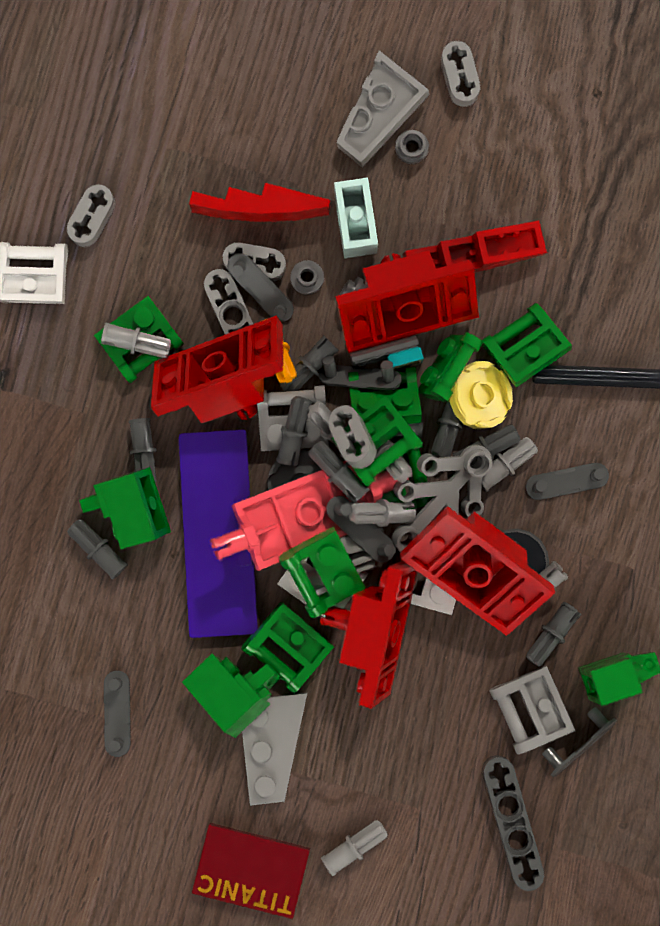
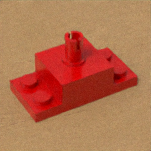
(406, 300)
(220, 373)
(479, 568)
(375, 631)

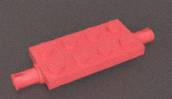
(289, 516)

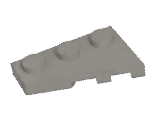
(383, 106)
(271, 748)

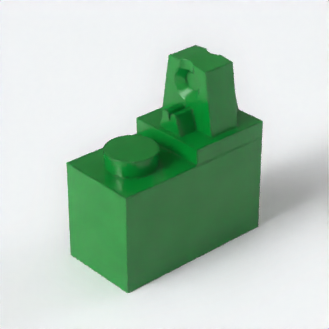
(132, 506)
(618, 676)
(229, 696)

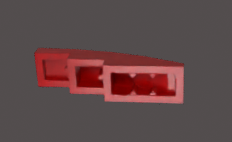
(272, 206)
(489, 247)

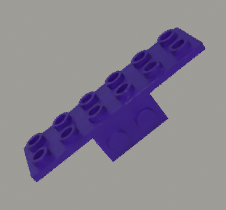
(212, 479)

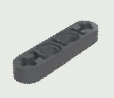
(516, 821)

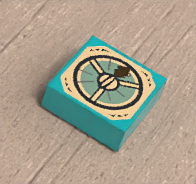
(406, 358)

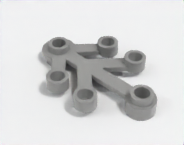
(444, 492)

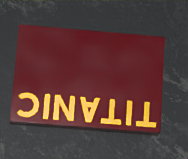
(251, 870)

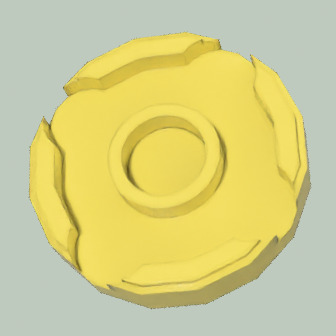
(481, 395)

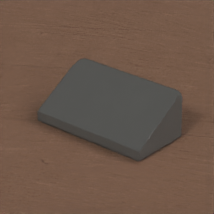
(381, 352)

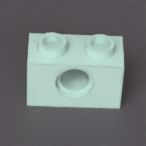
(355, 217)

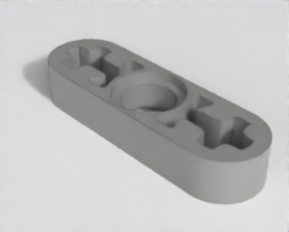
(231, 289)

